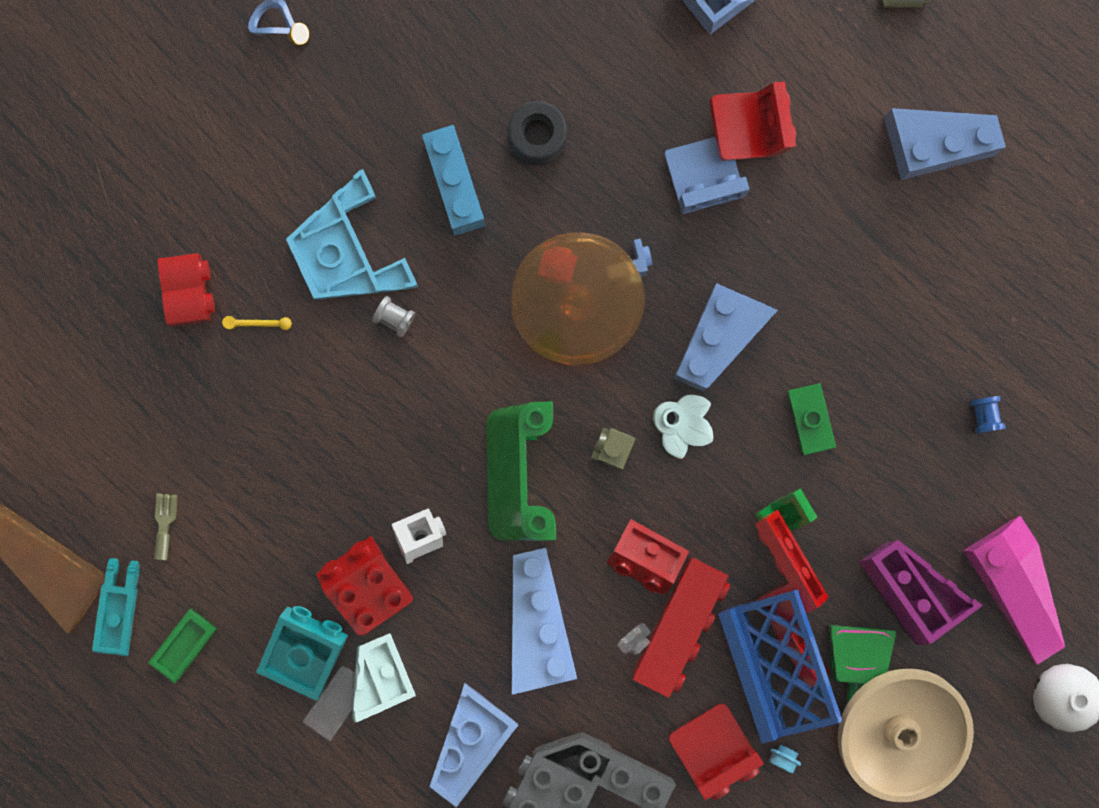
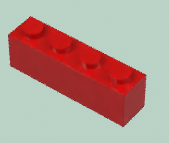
(680, 627)

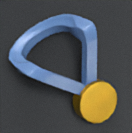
(296, 32)

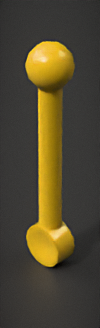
(230, 323)

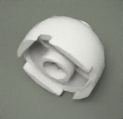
(1067, 698)

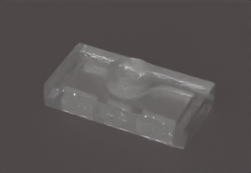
(635, 640)
(333, 705)

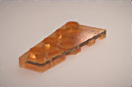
(48, 569)

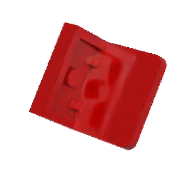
(753, 123)
(364, 586)
(715, 752)

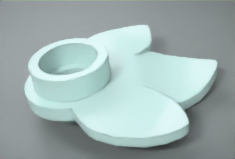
(688, 427)

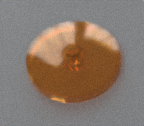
(577, 298)

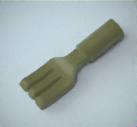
(165, 515)

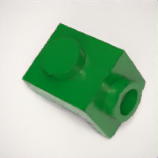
(793, 508)

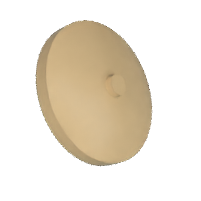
(905, 735)

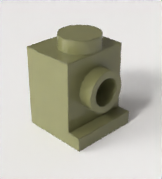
(613, 448)

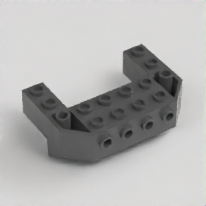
(572, 768)

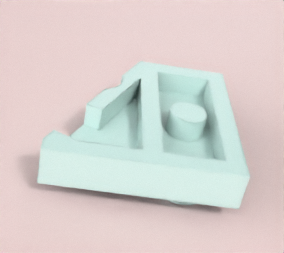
(379, 678)

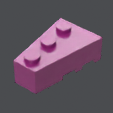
(917, 593)

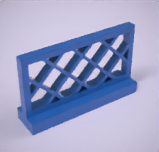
(756, 679)

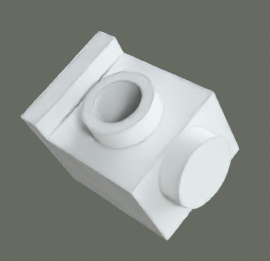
(408, 529)

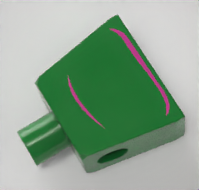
(858, 654)

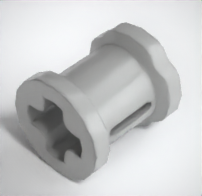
(393, 316)

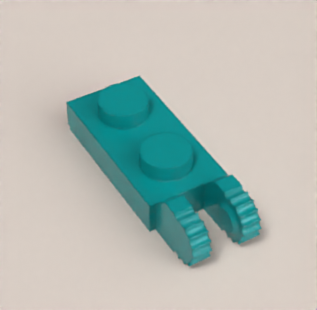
(116, 610)

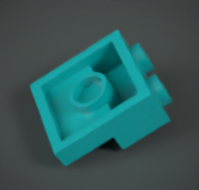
(302, 652)

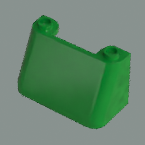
(507, 473)

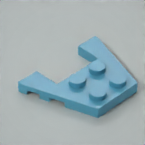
(332, 253)

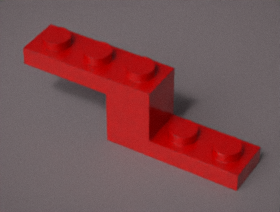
(799, 575)

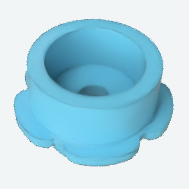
(784, 758)

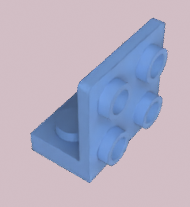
(703, 177)

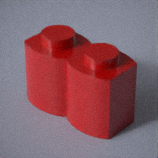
(184, 289)

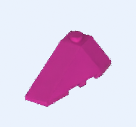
(1017, 580)

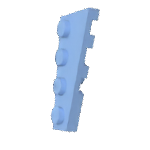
(538, 633)

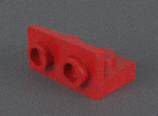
(647, 558)

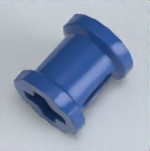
(987, 414)

